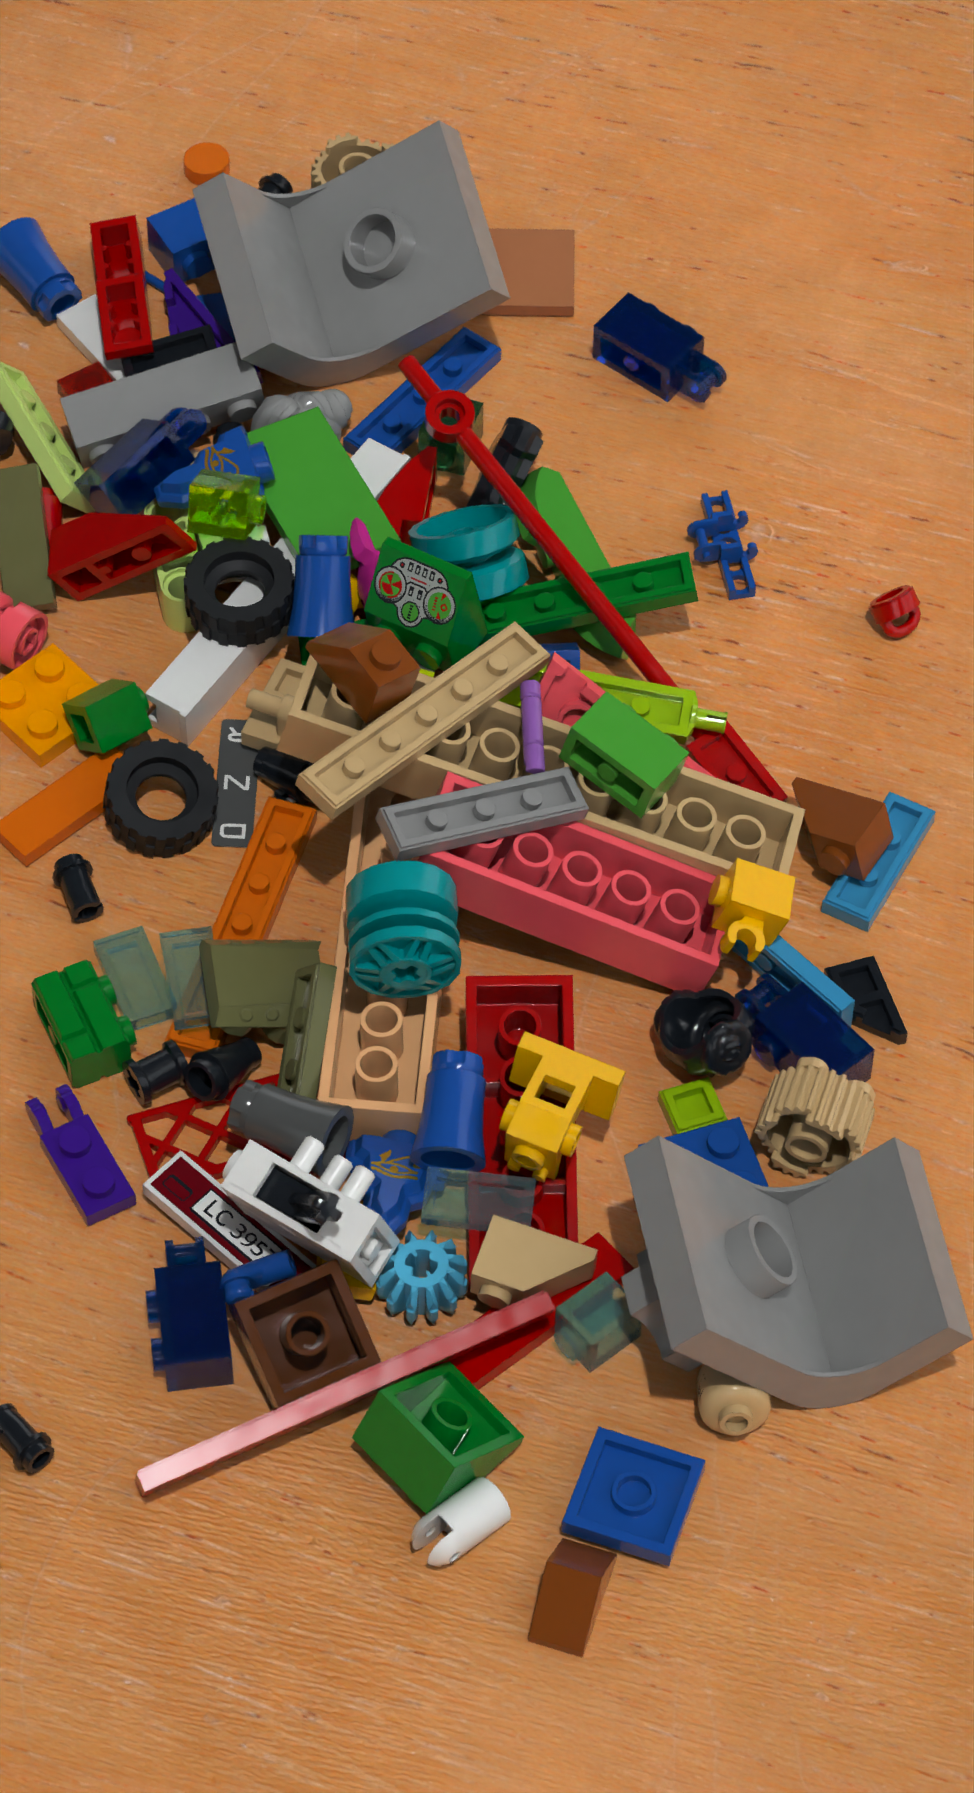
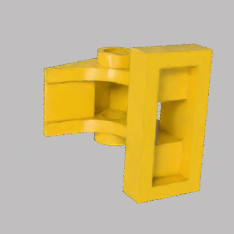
(540, 1130)

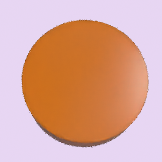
(205, 162)

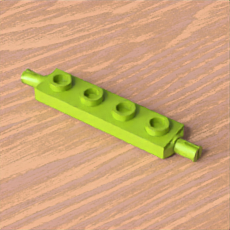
(663, 706)

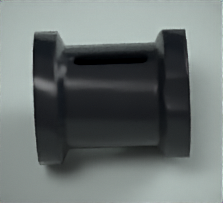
(155, 1072)

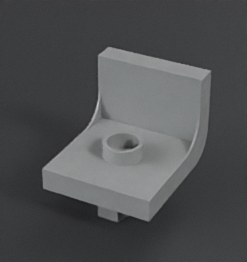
(354, 267)
(794, 1286)

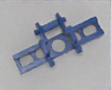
(718, 549)

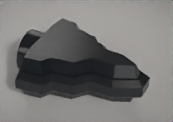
(515, 451)

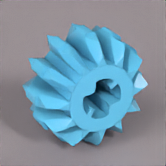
(404, 1284)

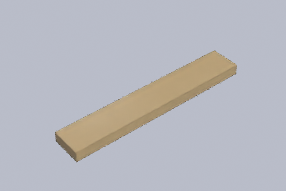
(422, 720)

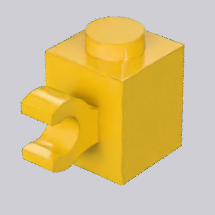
(751, 905)

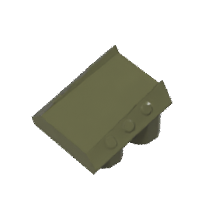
(253, 982)

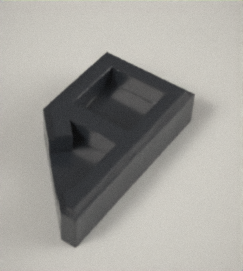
(873, 1004)

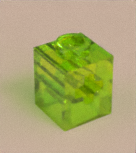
(211, 514)

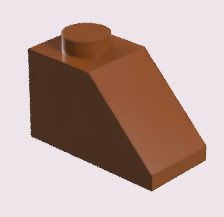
(366, 667)
(843, 828)

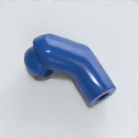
(242, 1280)

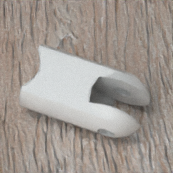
(466, 1517)

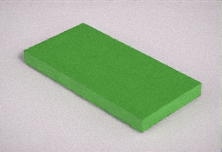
(316, 483)

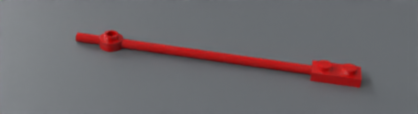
(720, 754)

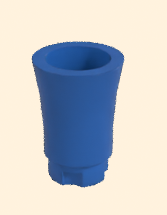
(35, 269)
(321, 586)
(452, 1114)

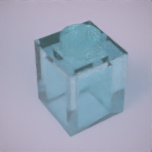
(595, 1323)

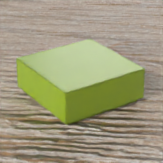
(691, 1106)

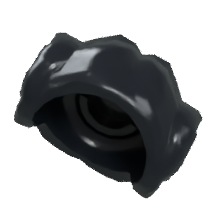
(705, 1031)

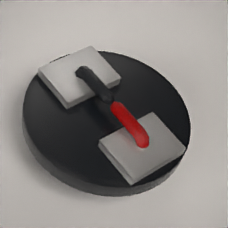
(281, 795)

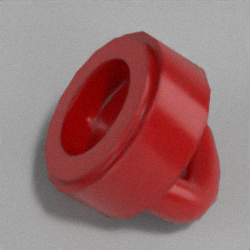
(894, 605)

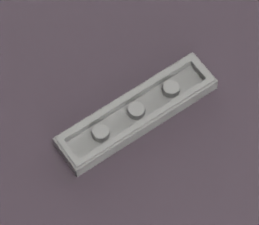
(481, 813)

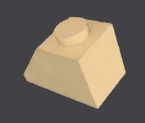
(525, 1261)

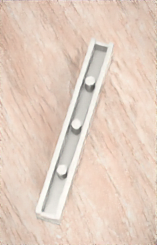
(210, 673)

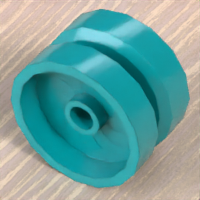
(479, 542)

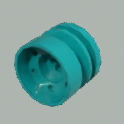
(402, 929)

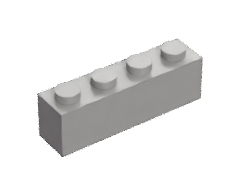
(210, 381)

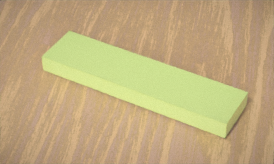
(42, 437)

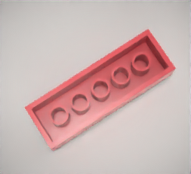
(591, 897)

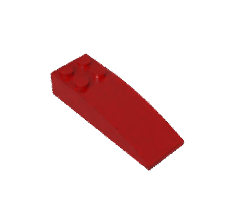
(496, 1019)

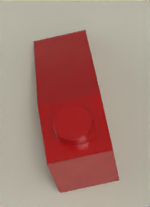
(112, 548)

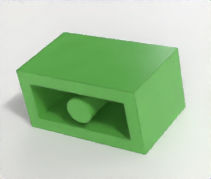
(623, 754)

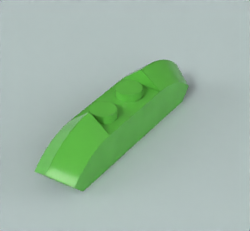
(557, 506)

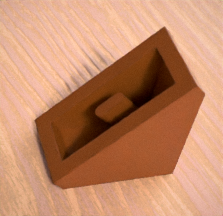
(571, 1596)

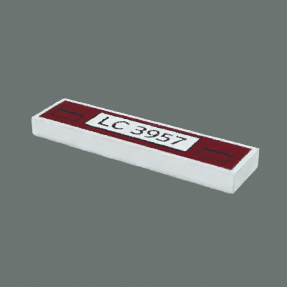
(207, 1211)

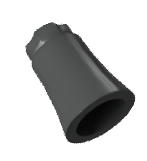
(285, 1118)

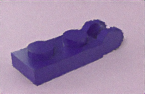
(81, 1159)

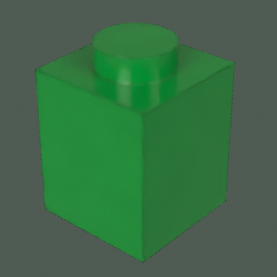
(108, 715)

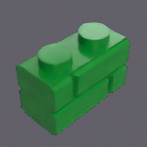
(82, 1022)

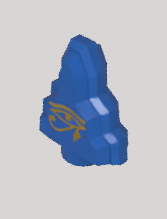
(230, 455)
(397, 1180)

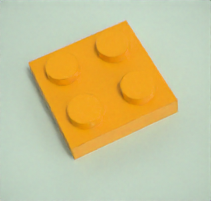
(33, 703)

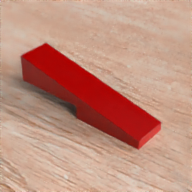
(121, 287)

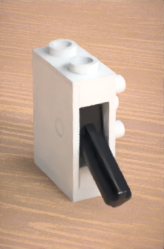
(311, 1208)

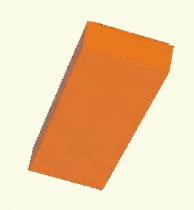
(58, 809)

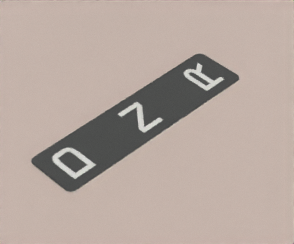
(237, 788)

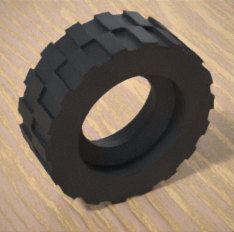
(239, 559)
(154, 835)

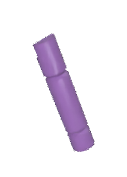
(532, 726)

